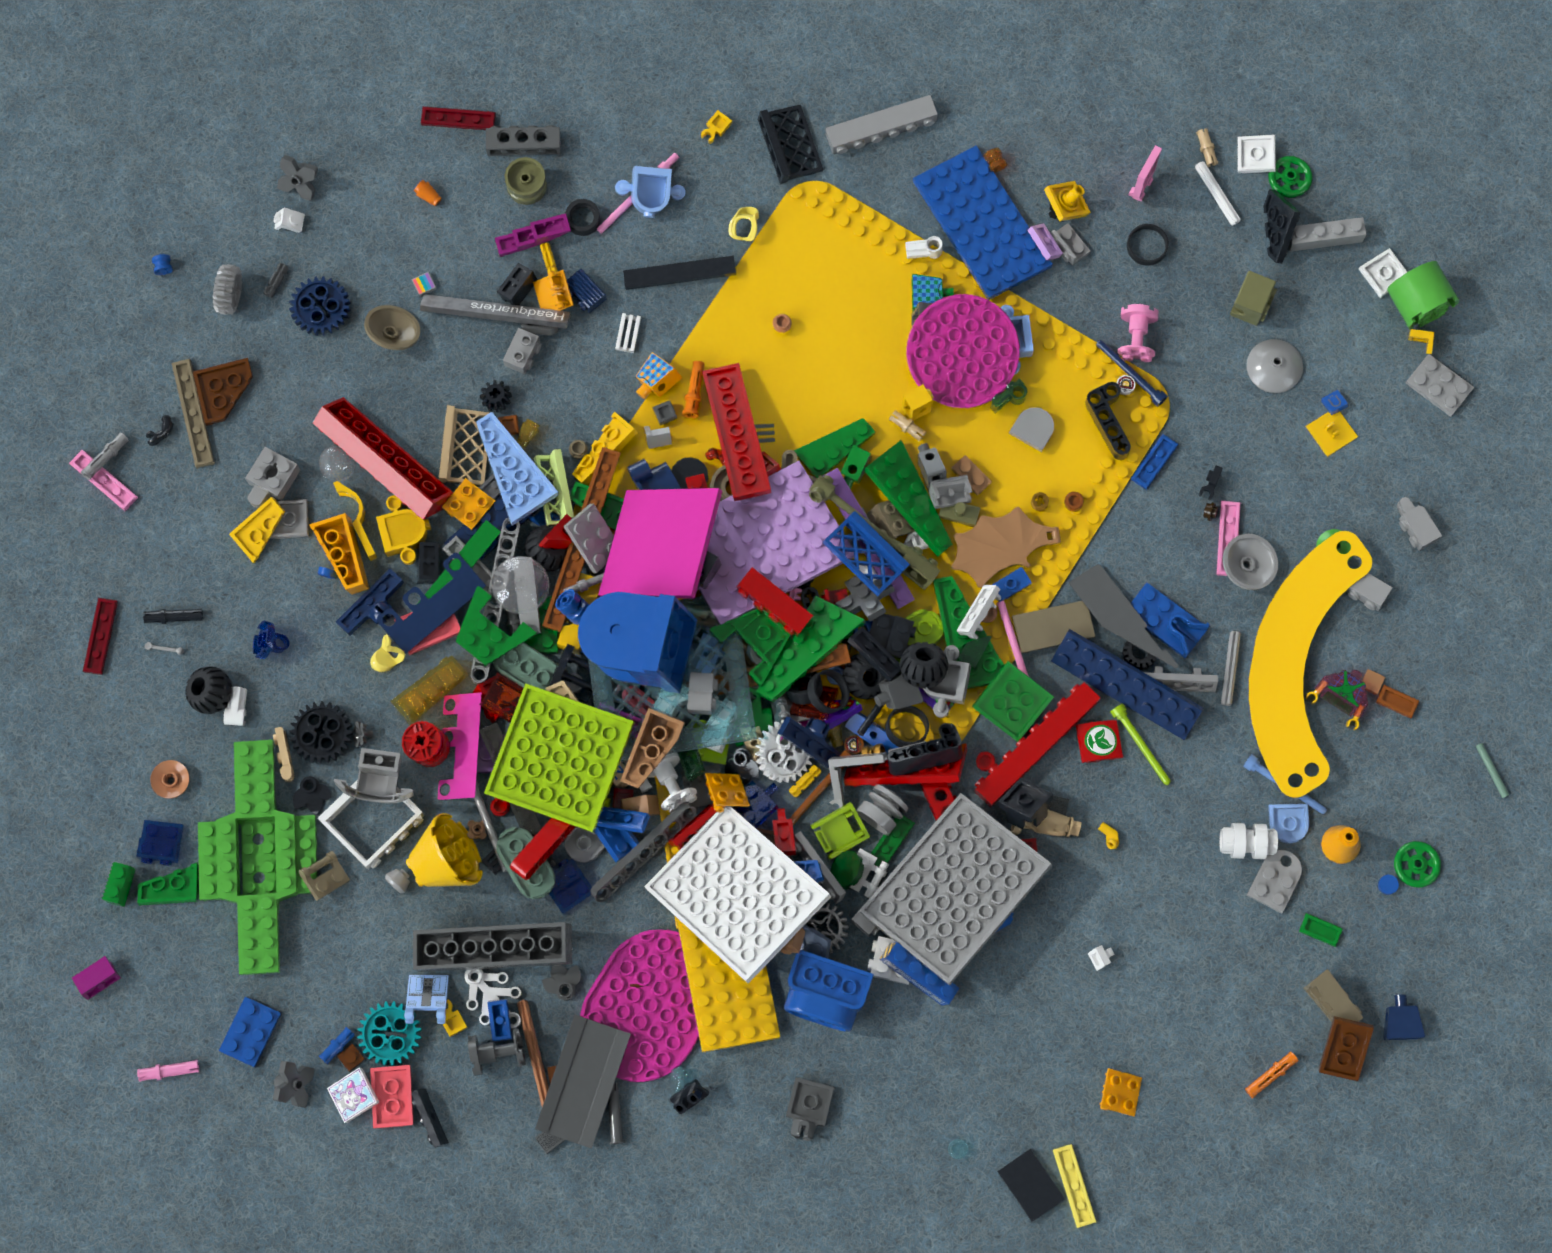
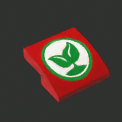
(1099, 741)

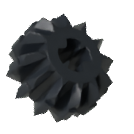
(502, 397)

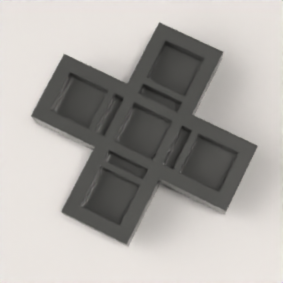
(864, 599)

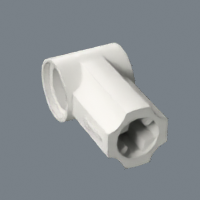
(921, 248)
(236, 710)

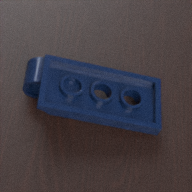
(652, 479)

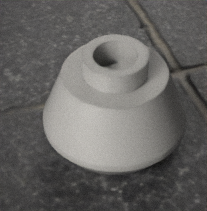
(398, 880)

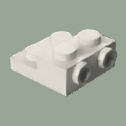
(880, 969)

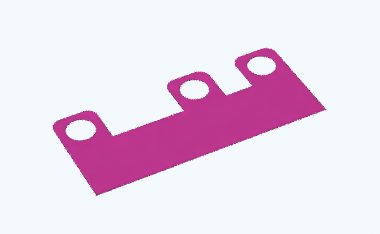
(466, 745)

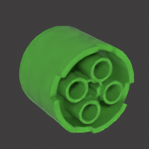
(1422, 294)

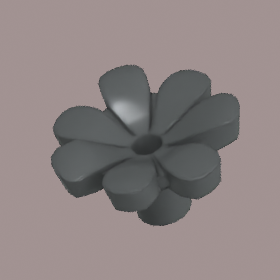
(361, 734)

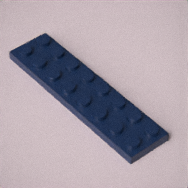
(1127, 684)

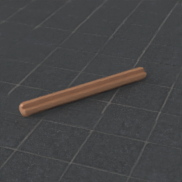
(533, 1049)

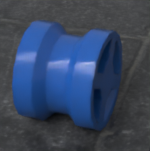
(162, 264)

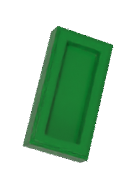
(1320, 930)

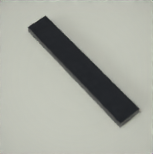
(679, 272)

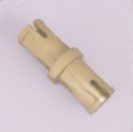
(1207, 147)
(907, 425)

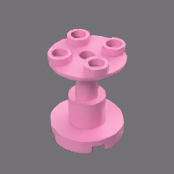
(1138, 317)

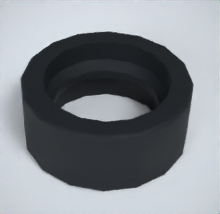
(583, 203)
(802, 697)

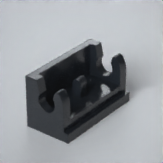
(517, 285)
(427, 562)

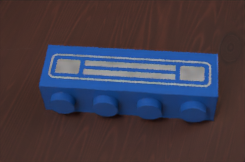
(918, 974)

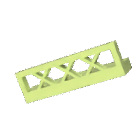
(560, 483)

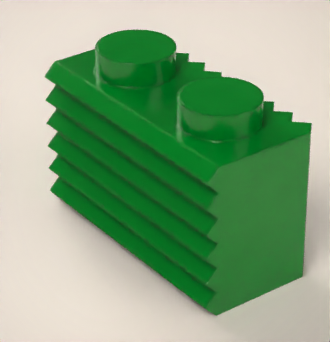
(118, 884)

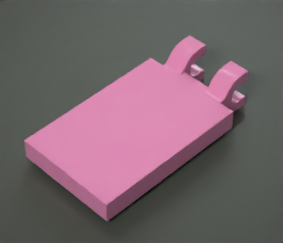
(1145, 177)

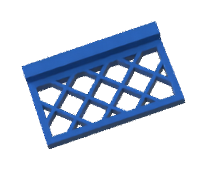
(874, 545)

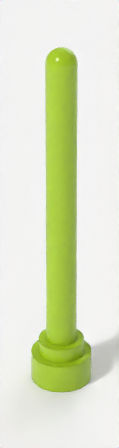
(1120, 713)

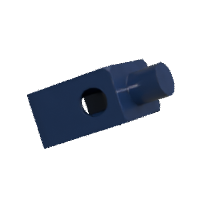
(1402, 1021)

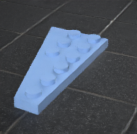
(517, 476)

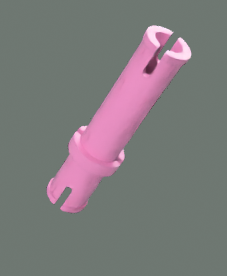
(159, 1072)

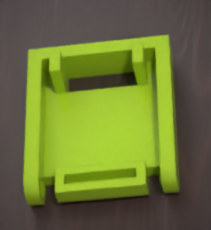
(837, 833)

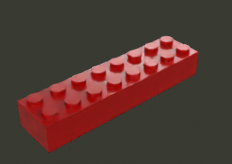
(382, 457)

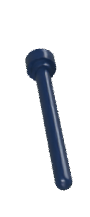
(1156, 396)

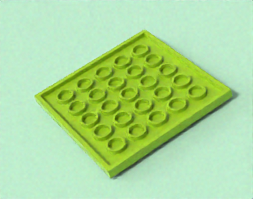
(559, 757)

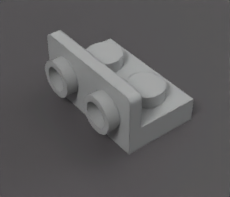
(1070, 244)

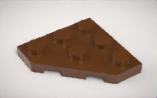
(221, 388)

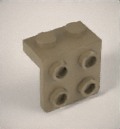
(889, 520)

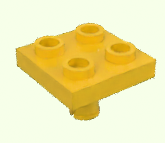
(1067, 200)

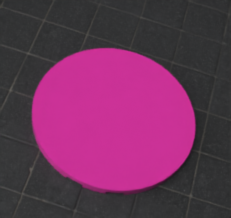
(963, 350)

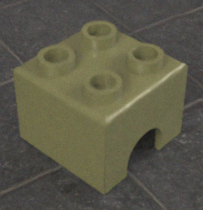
(1254, 298)

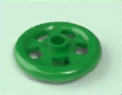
(1285, 190)
(1405, 875)

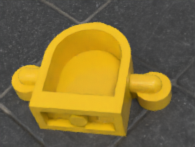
(402, 531)

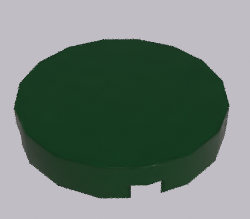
(847, 869)

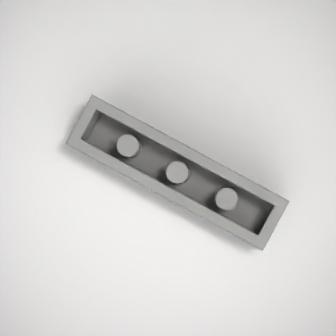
(1328, 234)

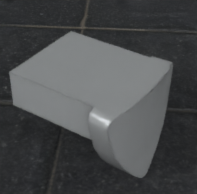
(657, 437)

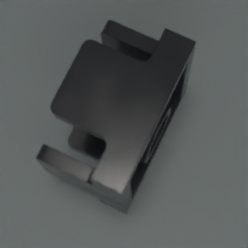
(1025, 803)

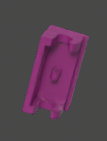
(96, 978)

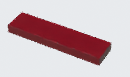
(457, 118)
(100, 636)

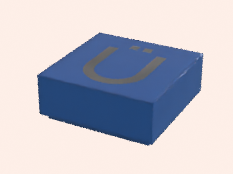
(1334, 402)

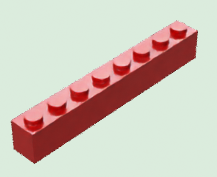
(1037, 744)

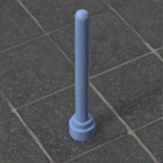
(1253, 764)

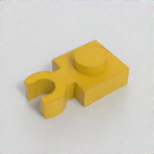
(717, 125)
(454, 1022)

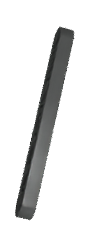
(647, 843)

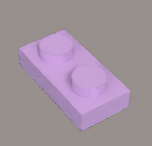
(1045, 242)

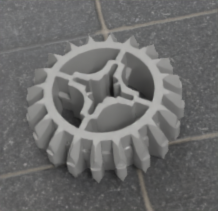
(227, 289)
(829, 933)

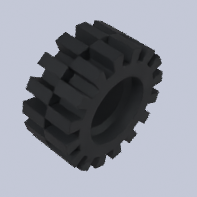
(1140, 664)

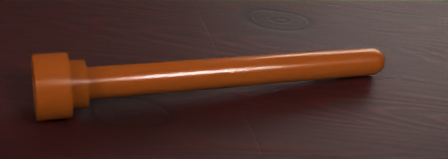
(815, 794)

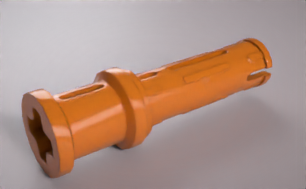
(692, 398)

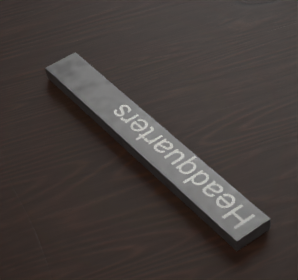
(495, 311)

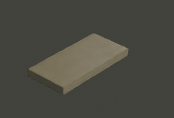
(1049, 626)

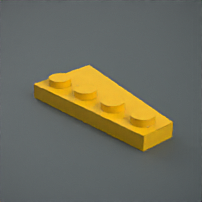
(614, 437)

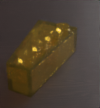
(429, 689)

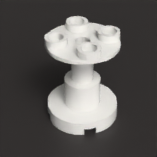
(667, 776)

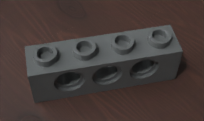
(532, 146)

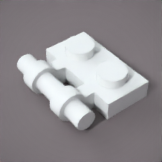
(869, 861)

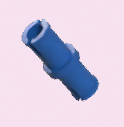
(336, 1045)

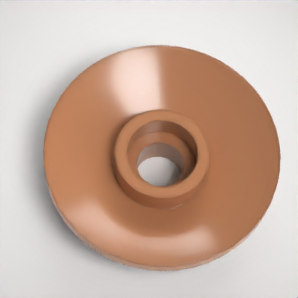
(163, 772)

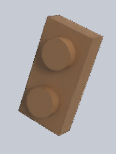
(976, 477)

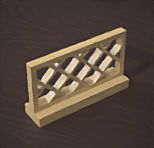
(448, 447)

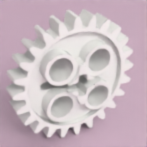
(771, 744)

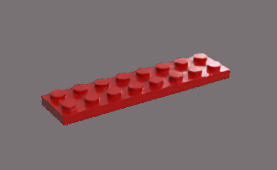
(736, 432)

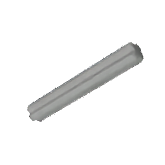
(1230, 670)

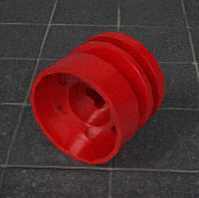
(435, 746)

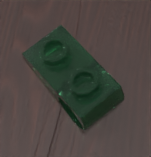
(1001, 400)

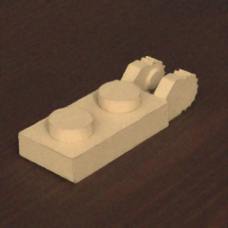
(283, 756)

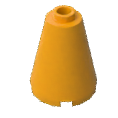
(1341, 844)

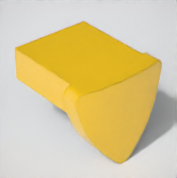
(1422, 336)

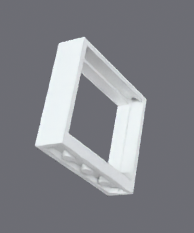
(342, 802)

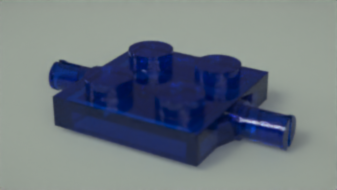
(760, 804)

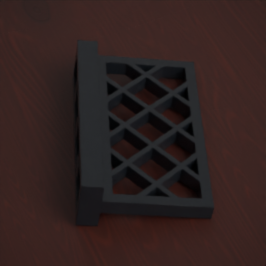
(776, 150)

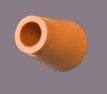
(427, 193)

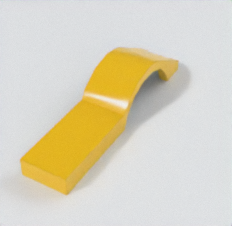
(345, 491)

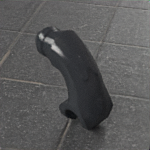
(167, 427)

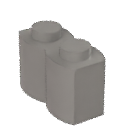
(701, 693)

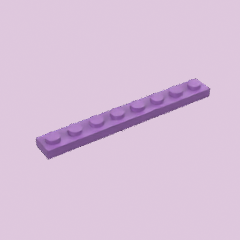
(902, 594)

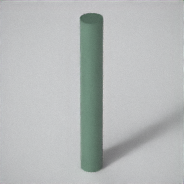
(1492, 770)

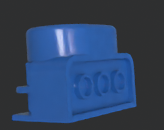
(826, 991)

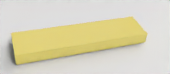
(1074, 1186)

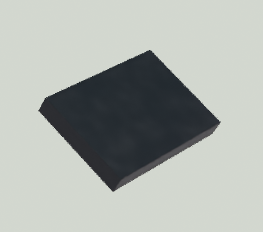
(1031, 1185)

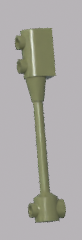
(920, 570)

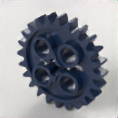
(305, 315)

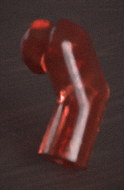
(715, 453)

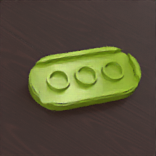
(927, 625)

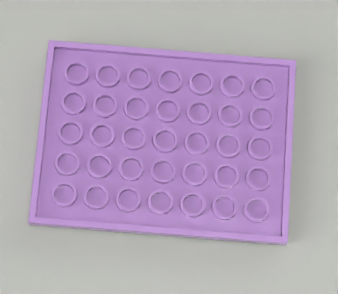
(773, 534)

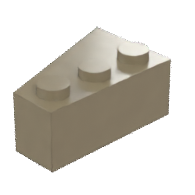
(1332, 998)

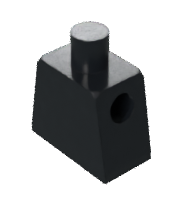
(709, 570)

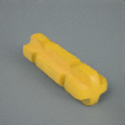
(548, 257)
(805, 781)

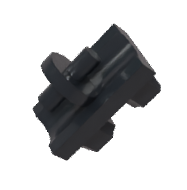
(688, 1096)

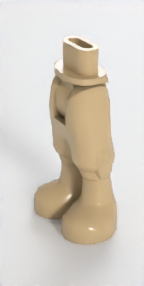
(1054, 824)

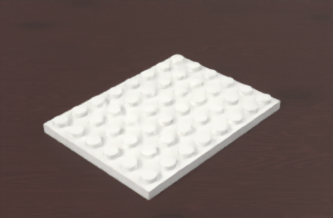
(737, 892)

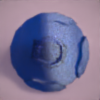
(266, 640)

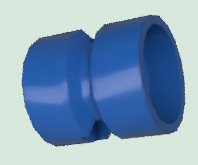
(571, 605)

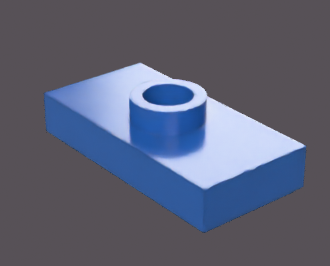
(1012, 583)

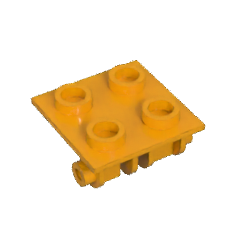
(553, 291)
(468, 504)
(726, 791)
(1120, 1092)

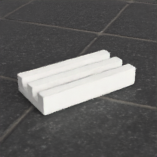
(630, 318)

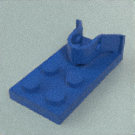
(1168, 620)

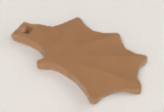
(1000, 544)

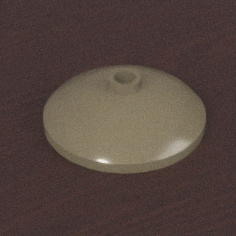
(392, 327)

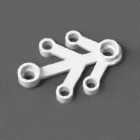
(489, 993)

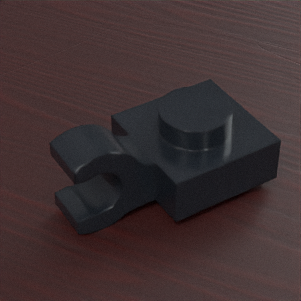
(1212, 477)

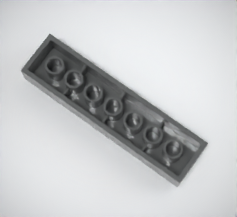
(492, 947)

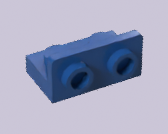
(616, 841)

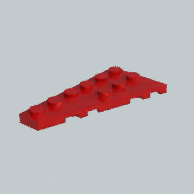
(880, 774)

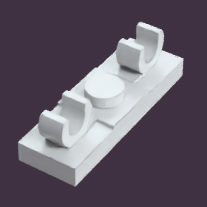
(979, 611)

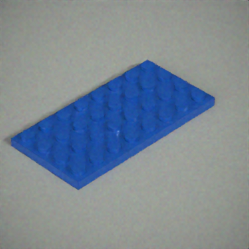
(981, 222)

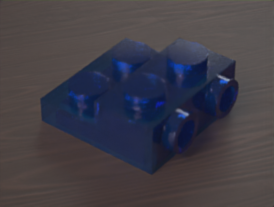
(160, 842)
(570, 886)

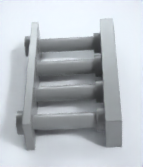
(808, 853)

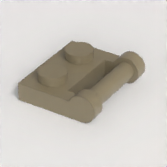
(326, 882)

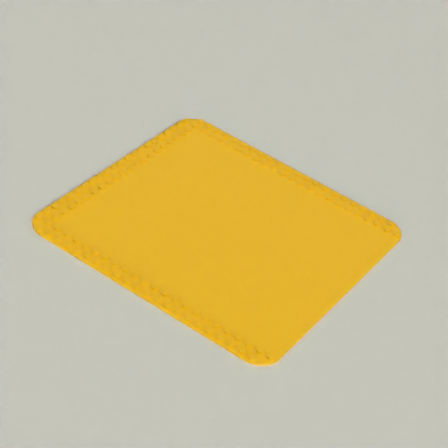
(844, 359)

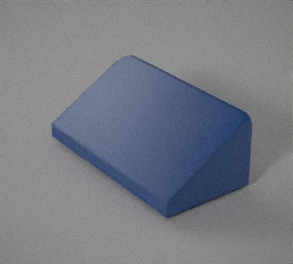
(499, 1019)

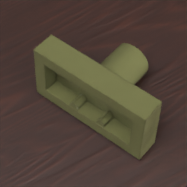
(961, 514)

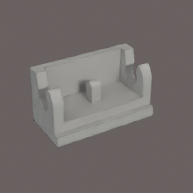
(950, 491)

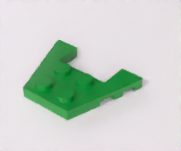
(760, 634)
(484, 638)

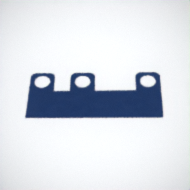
(434, 611)

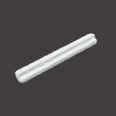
(1217, 193)

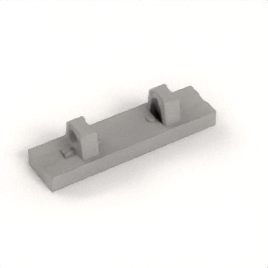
(1186, 682)

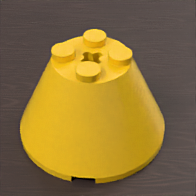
(445, 855)

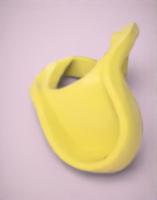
(747, 213)
(382, 660)

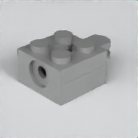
(271, 477)

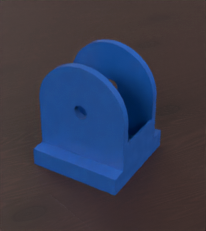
(639, 638)

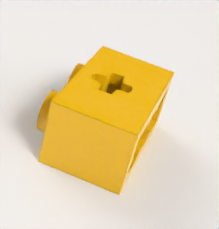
(917, 402)

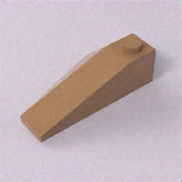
(654, 741)

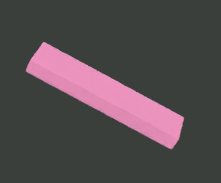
(106, 482)
(1227, 530)

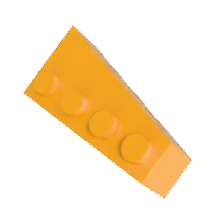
(342, 551)

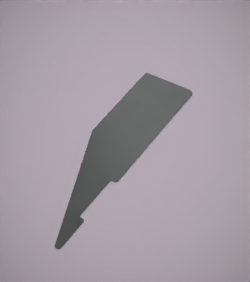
(1115, 611)

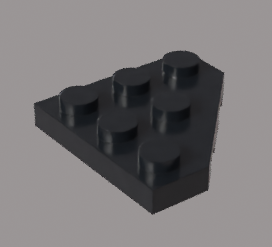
(1281, 224)

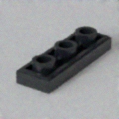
(429, 1118)

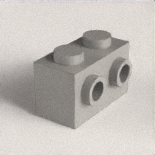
(521, 351)

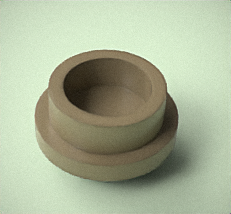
(578, 449)

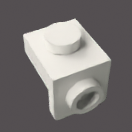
(289, 220)

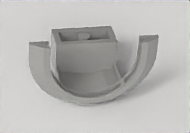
(377, 778)

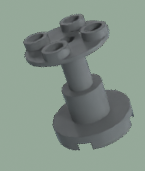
(489, 1053)

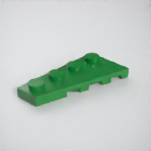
(831, 449)

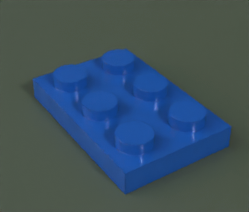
(250, 1032)

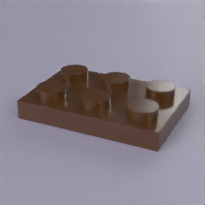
(1346, 1048)

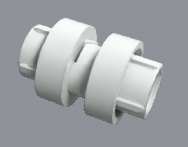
(1239, 840)

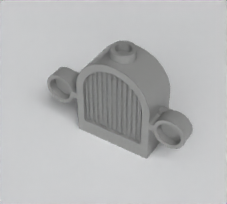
(953, 686)

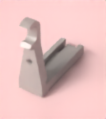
(836, 773)

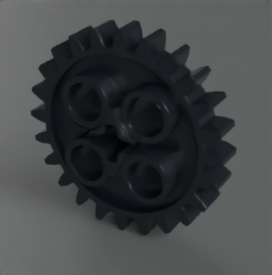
(338, 736)

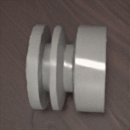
(884, 806)

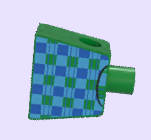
(928, 289)
(859, 460)

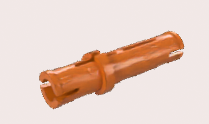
(1273, 1073)

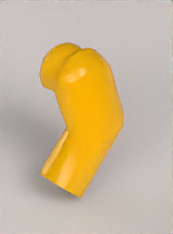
(1112, 838)

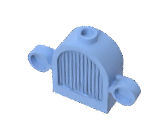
(650, 189)
(1023, 329)

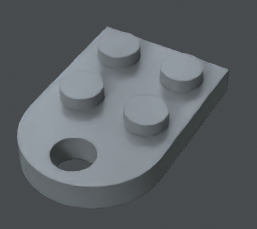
(1276, 882)

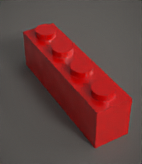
(774, 601)

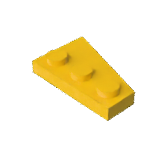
(257, 528)

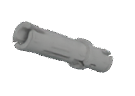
(111, 449)

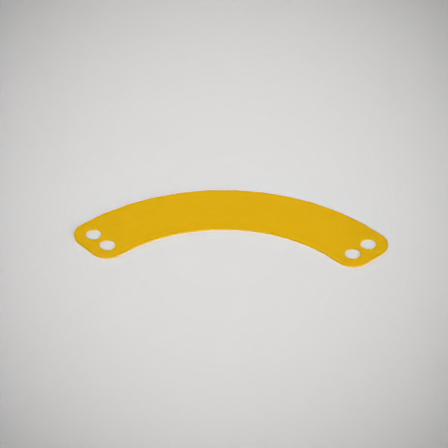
(1281, 656)

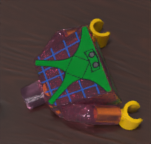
(1343, 692)

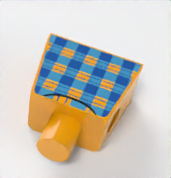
(656, 377)

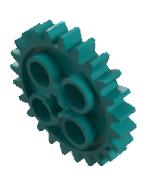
(386, 1051)

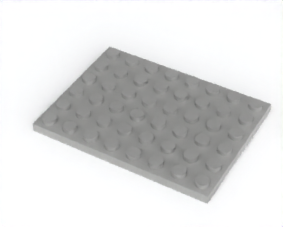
(955, 888)

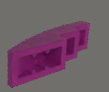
(533, 235)

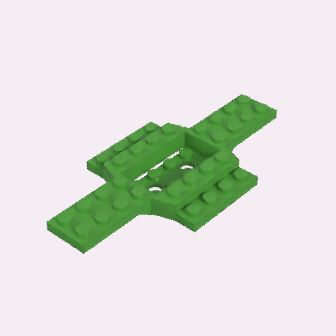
(286, 849)

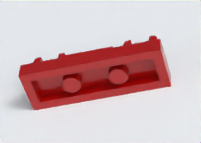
(692, 827)

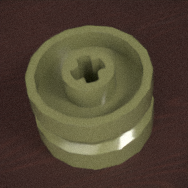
(525, 181)

